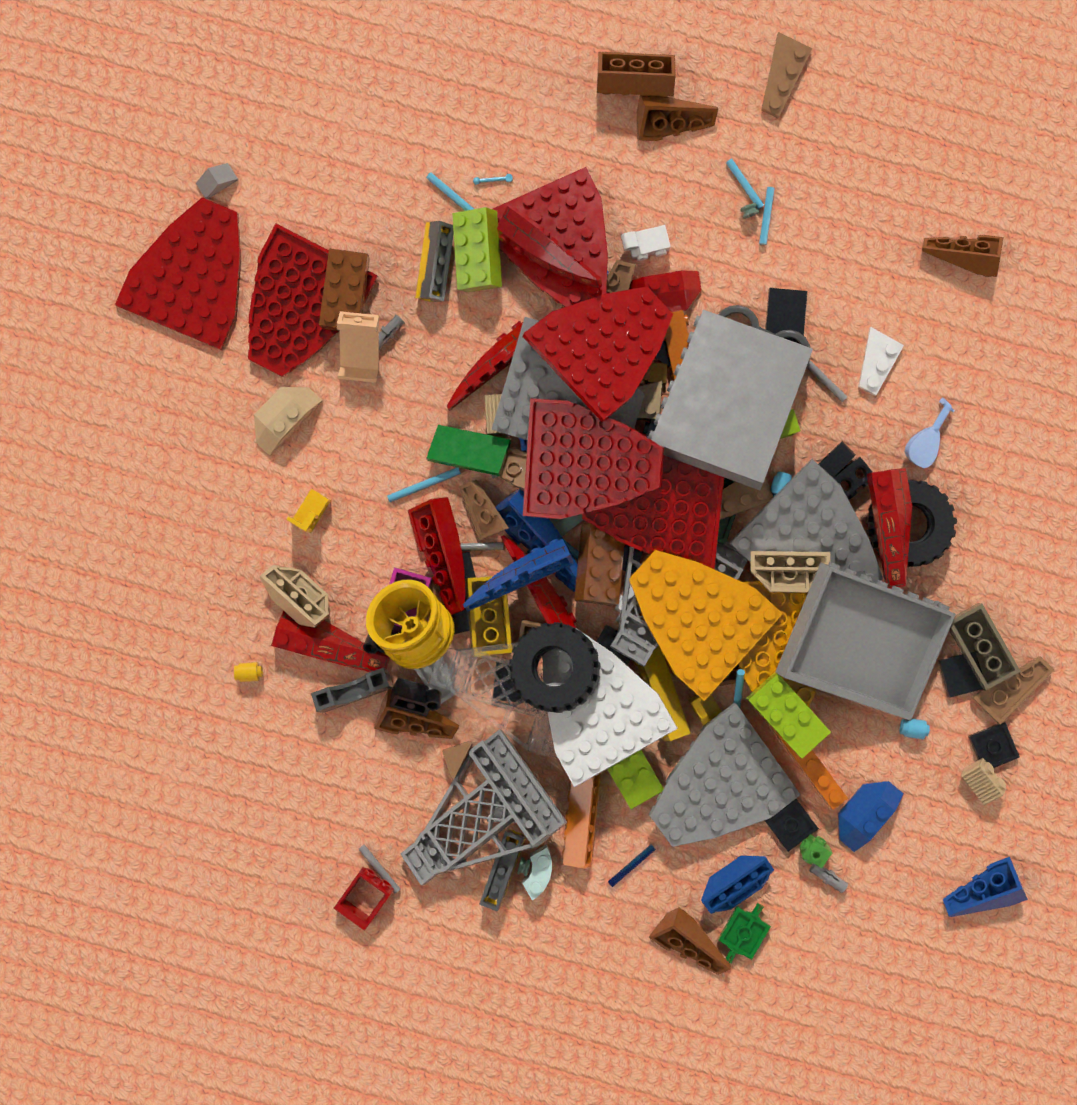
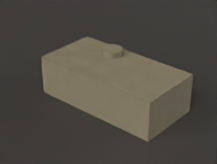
(977, 633)

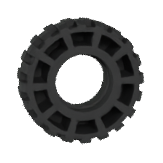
(939, 524)
(526, 660)

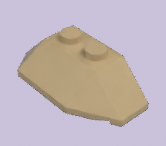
(283, 415)
(787, 570)
(296, 594)

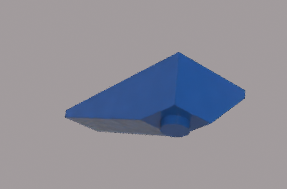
(990, 890)

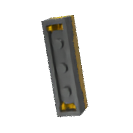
(434, 261)
(502, 871)

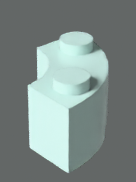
(540, 872)

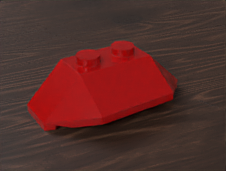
(674, 289)

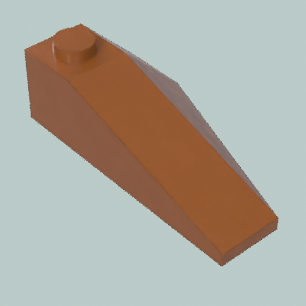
(671, 116)
(975, 255)
(395, 720)
(685, 936)

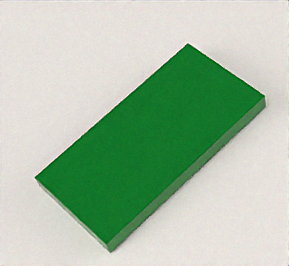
(468, 450)

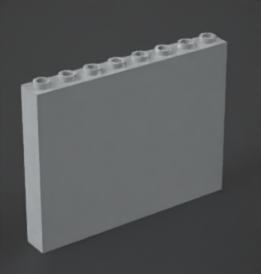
(730, 399)
(865, 641)

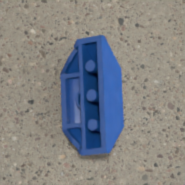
(867, 813)
(736, 883)

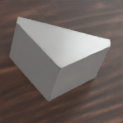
(216, 179)

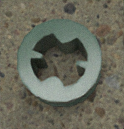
(749, 210)
(523, 866)

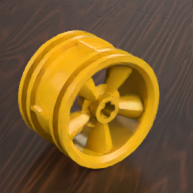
(420, 640)

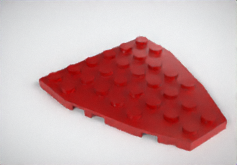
(574, 216)
(190, 275)
(289, 302)
(603, 345)
(584, 463)
(672, 519)

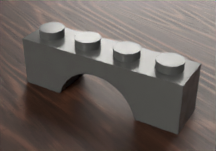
(341, 695)

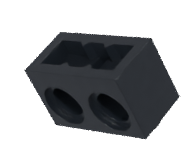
(848, 475)

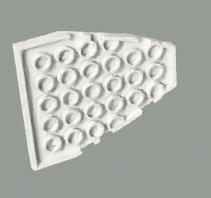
(613, 721)

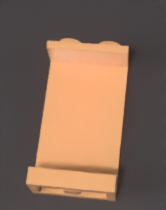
(358, 346)

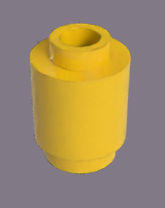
(248, 672)

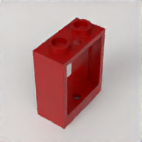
(355, 914)

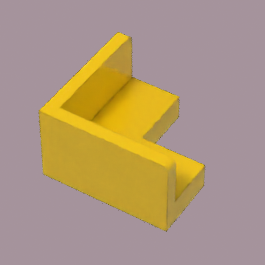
(310, 511)
(706, 709)

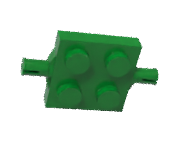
(744, 932)

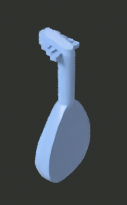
(924, 445)

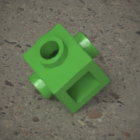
(815, 851)

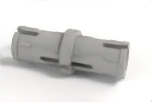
(388, 331)
(829, 878)

